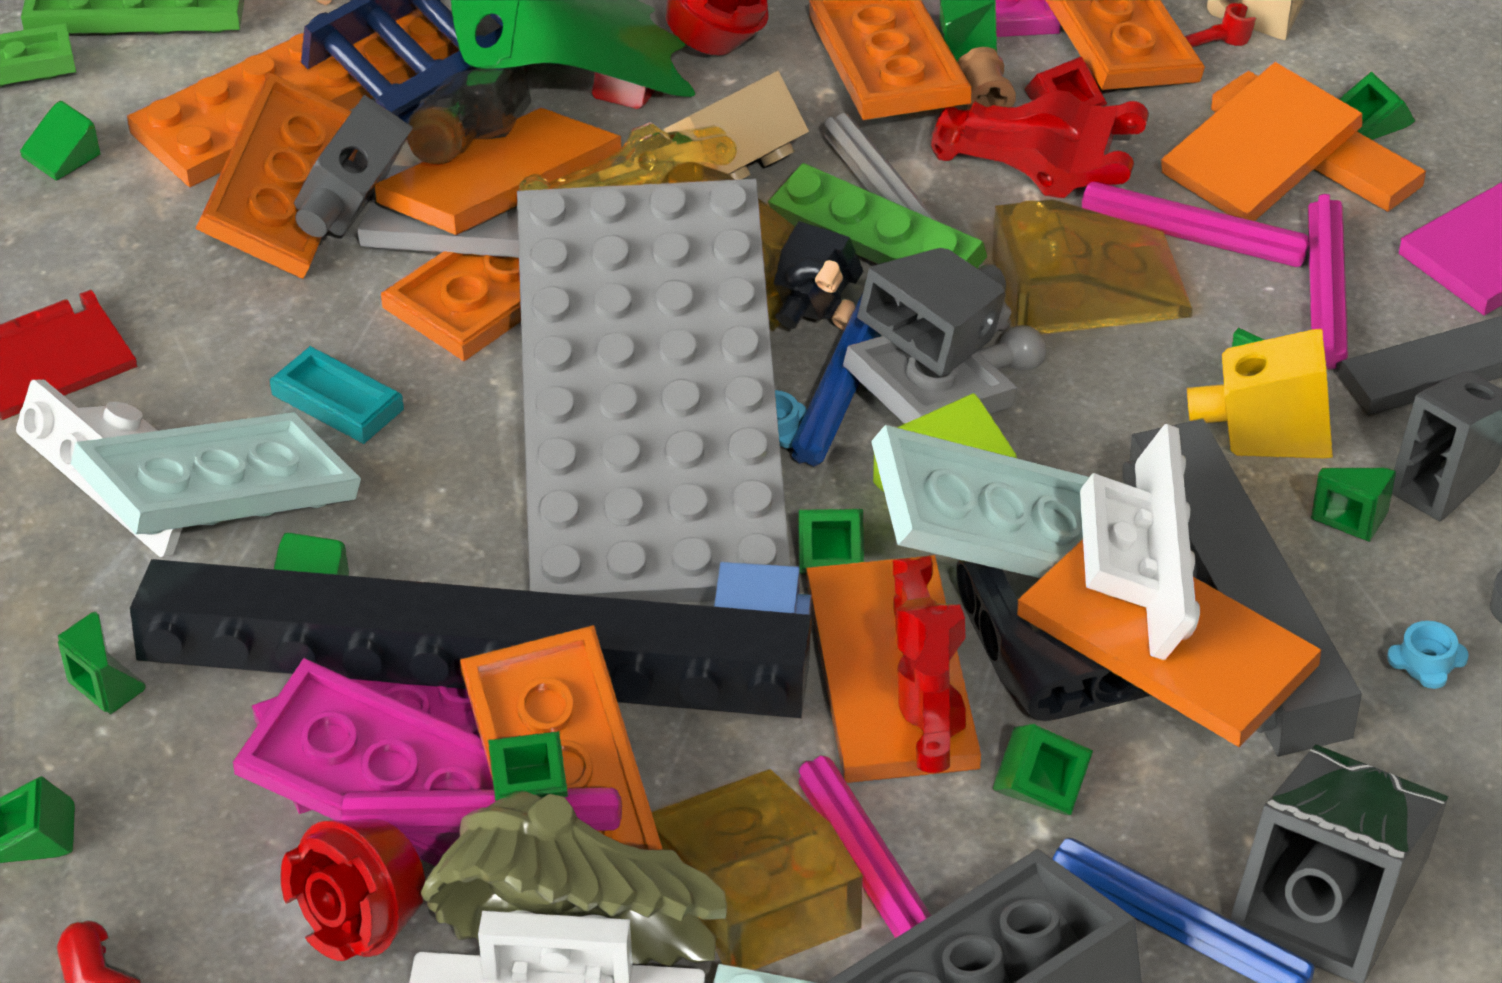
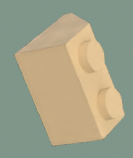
(757, 119)

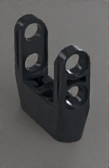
(1033, 665)

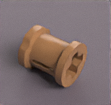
(985, 74)

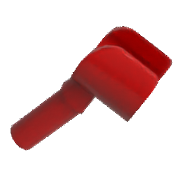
(1233, 30)

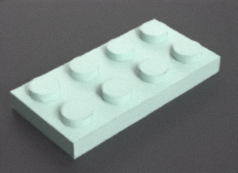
(214, 472)
(978, 503)

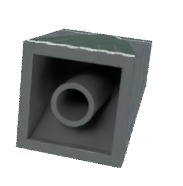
(1337, 861)

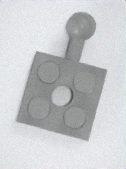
(915, 390)

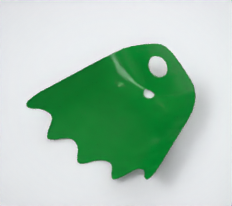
(587, 34)

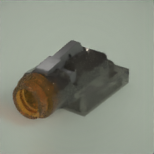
(465, 109)

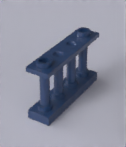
(338, 30)

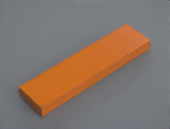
(1357, 164)

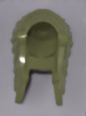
(549, 862)

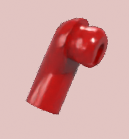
(83, 955)

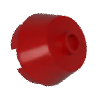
(716, 25)
(353, 885)

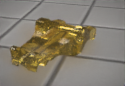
(646, 158)

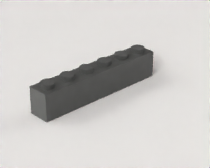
(1245, 564)

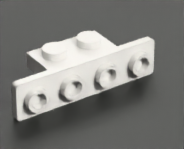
(55, 424)
(1141, 542)
(547, 950)

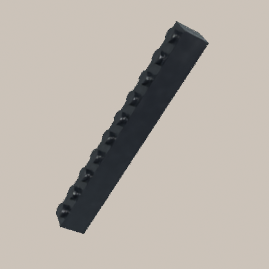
(424, 629)

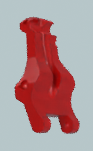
(1049, 139)
(928, 639)

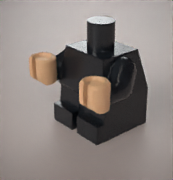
(813, 274)

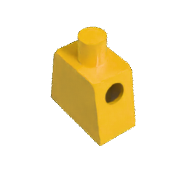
(1271, 398)

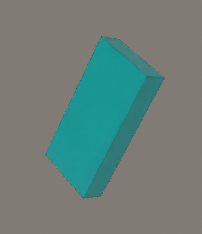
(337, 394)

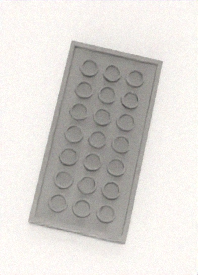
(647, 389)

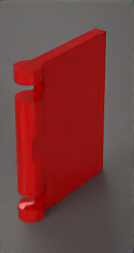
(60, 348)

